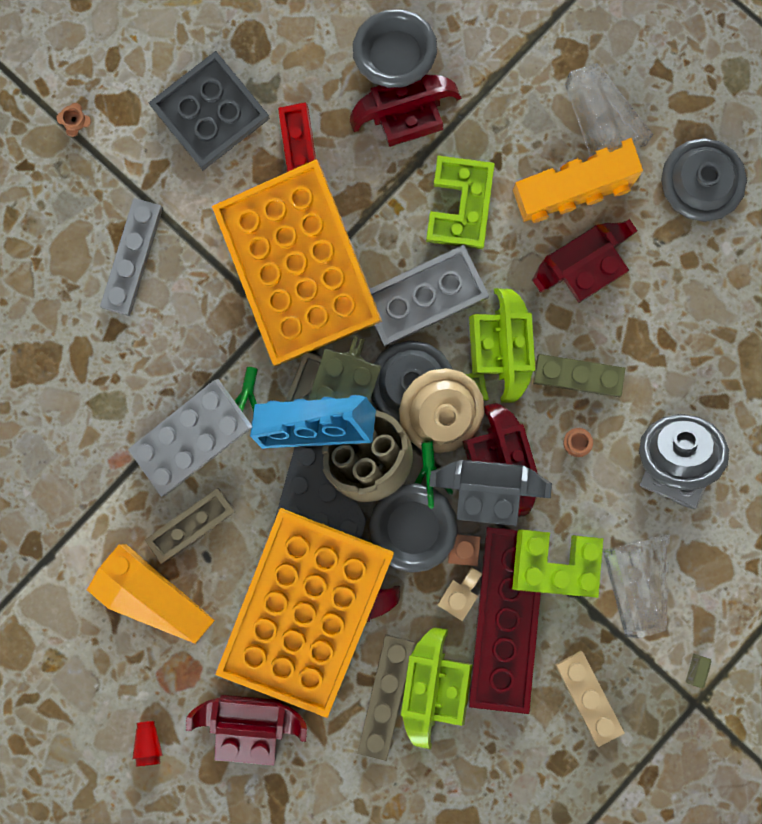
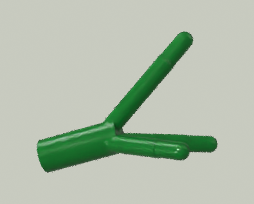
(247, 389)
(428, 466)

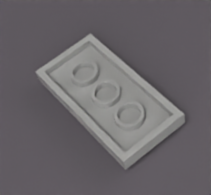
(427, 295)
(190, 437)

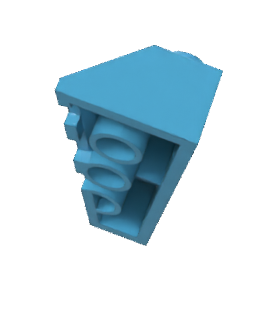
(313, 422)

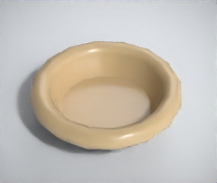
(441, 409)

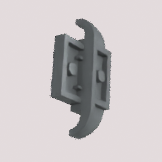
(489, 489)

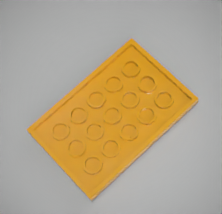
(296, 263)
(304, 612)

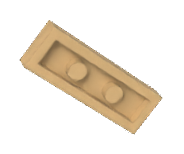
(589, 698)

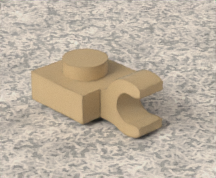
(459, 597)

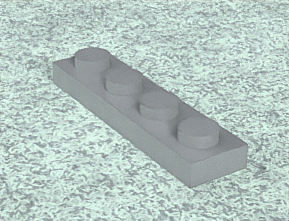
(131, 257)

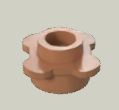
(70, 112)

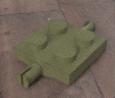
(345, 374)

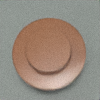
(578, 442)

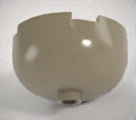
(371, 469)

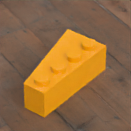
(578, 183)

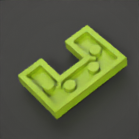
(476, 183)
(536, 575)

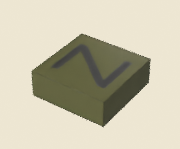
(698, 671)

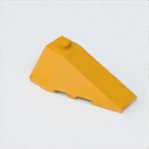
(142, 593)

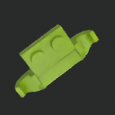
(504, 344)
(433, 689)

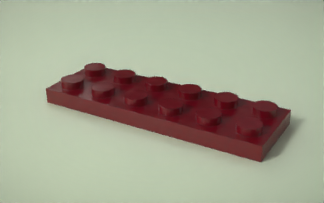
(503, 631)

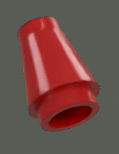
(146, 745)

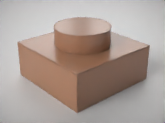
(465, 550)

